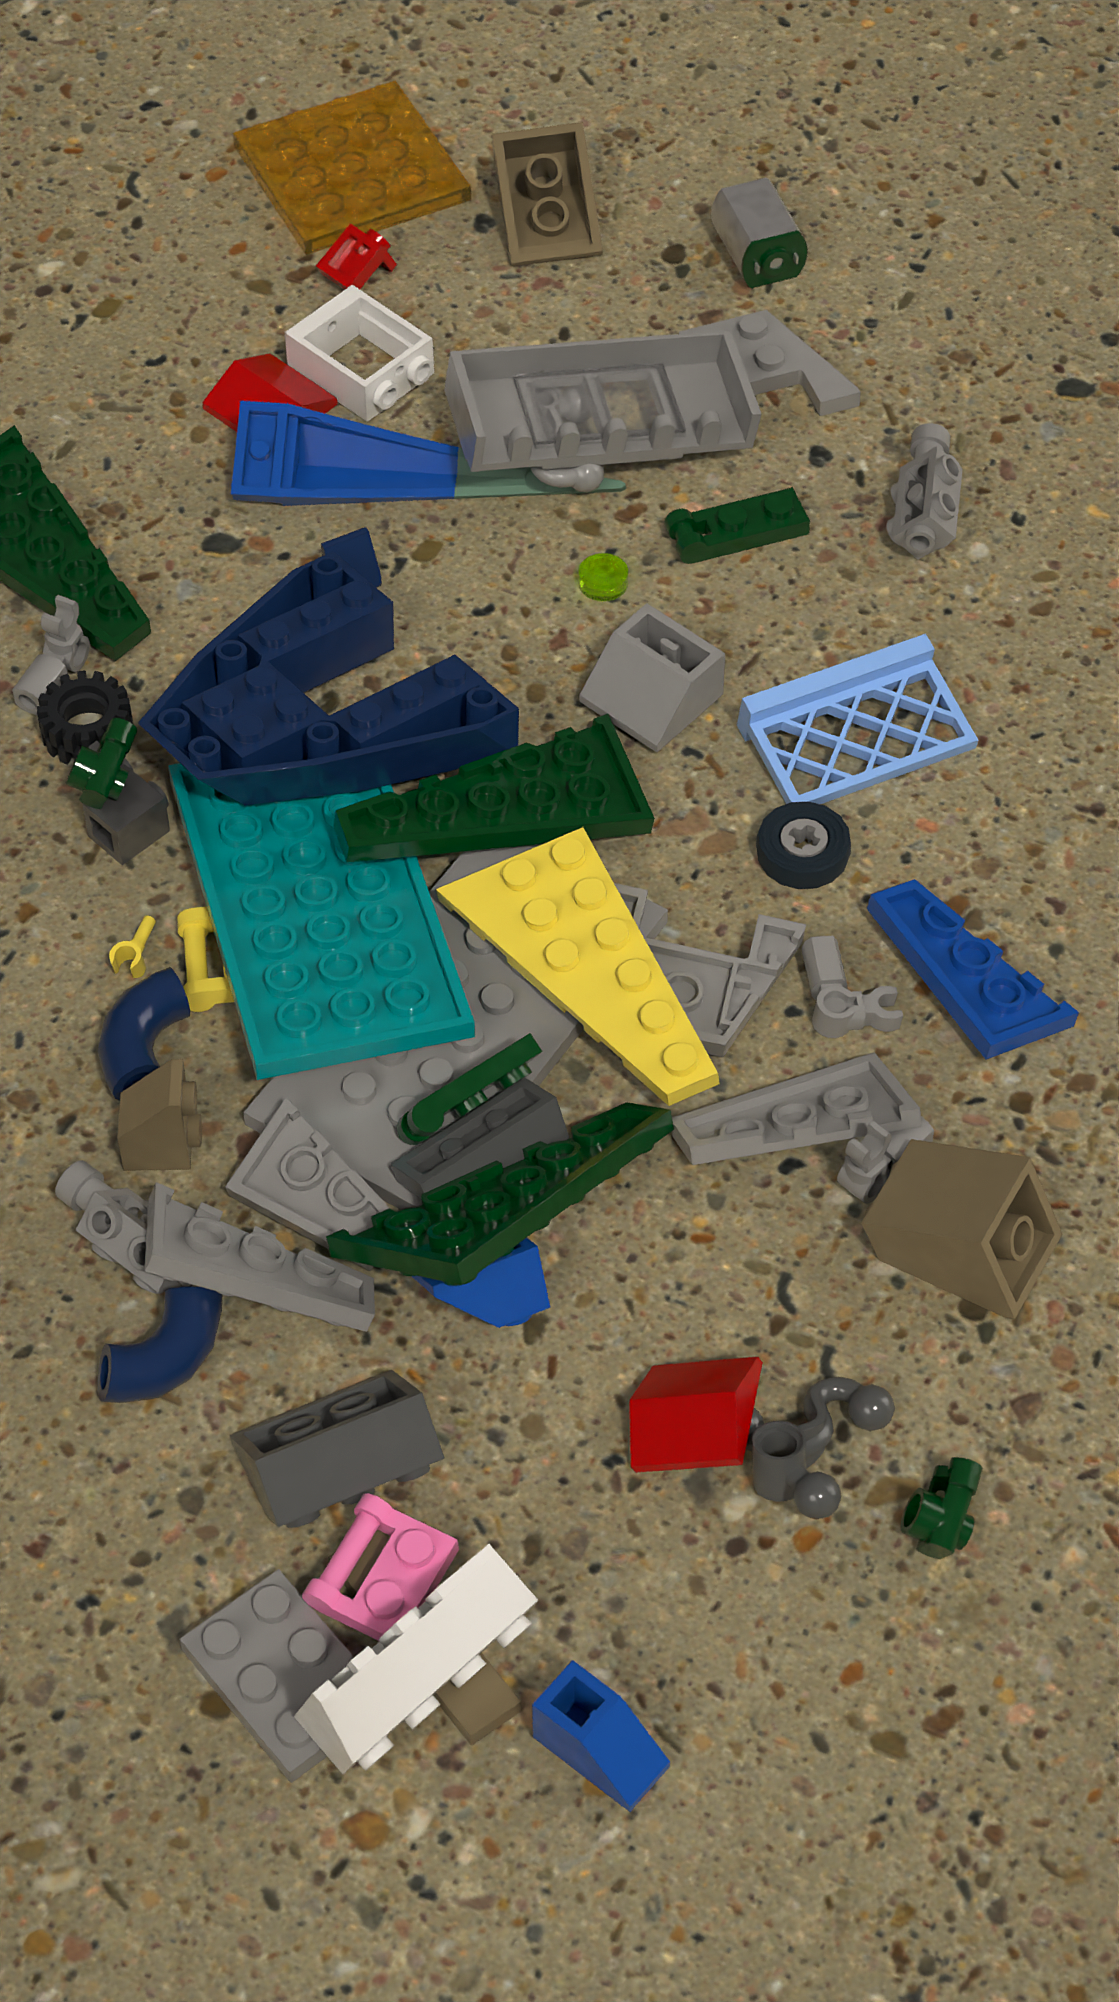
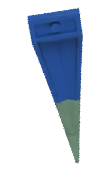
(322, 459)

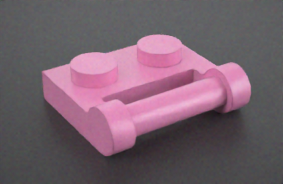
(399, 1579)

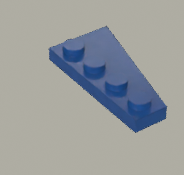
(966, 973)

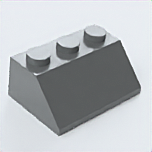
(338, 1448)

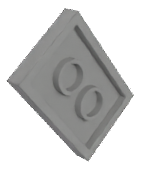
(265, 1663)

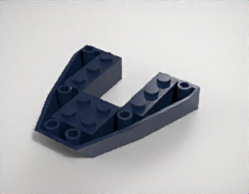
(254, 734)

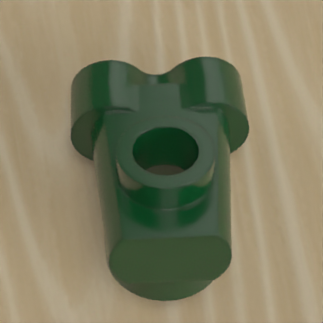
(99, 771)
(940, 1514)

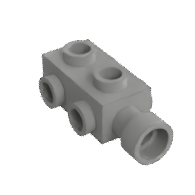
(926, 494)
(111, 1222)

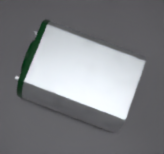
(759, 232)

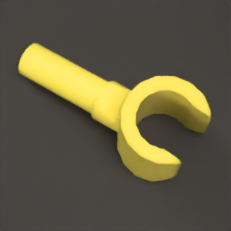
(133, 949)

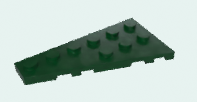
(506, 801)

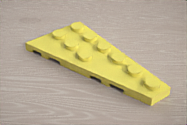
(582, 949)

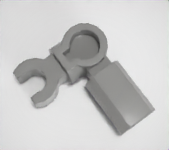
(63, 651)
(837, 1007)
(871, 1160)

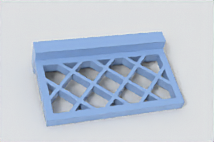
(846, 685)

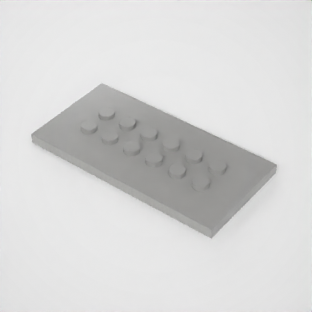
(363, 1099)

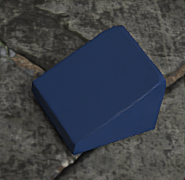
(358, 552)

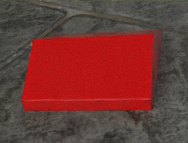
(263, 380)
(693, 1414)

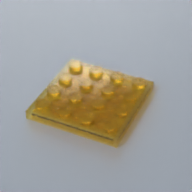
(351, 162)

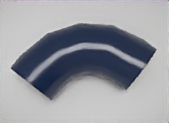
(134, 1025)
(168, 1355)

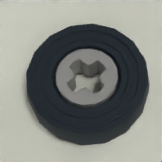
(813, 864)

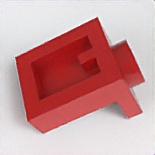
(355, 257)

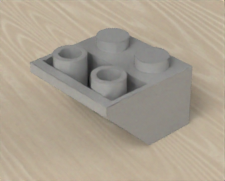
(654, 678)

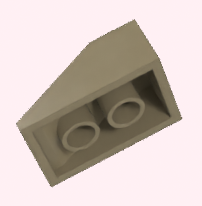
(546, 194)

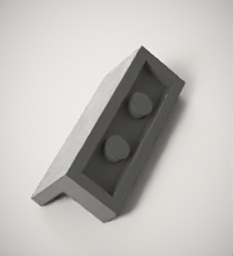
(487, 1134)

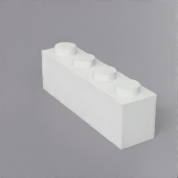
(416, 1660)

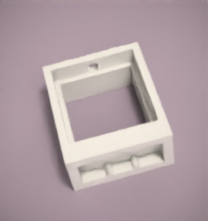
(352, 315)

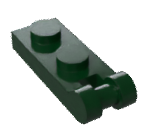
(737, 525)
(468, 1090)

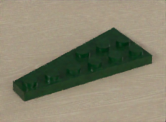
(50, 554)
(498, 1207)

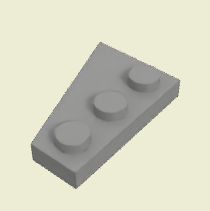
(303, 1181)

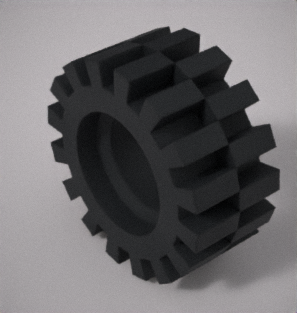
(76, 698)

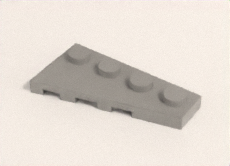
(799, 1113)
(253, 1266)

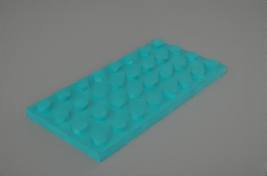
(316, 949)

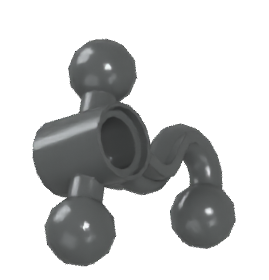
(785, 1450)

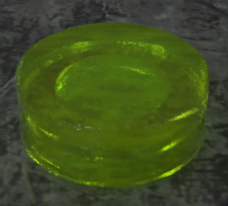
(603, 577)

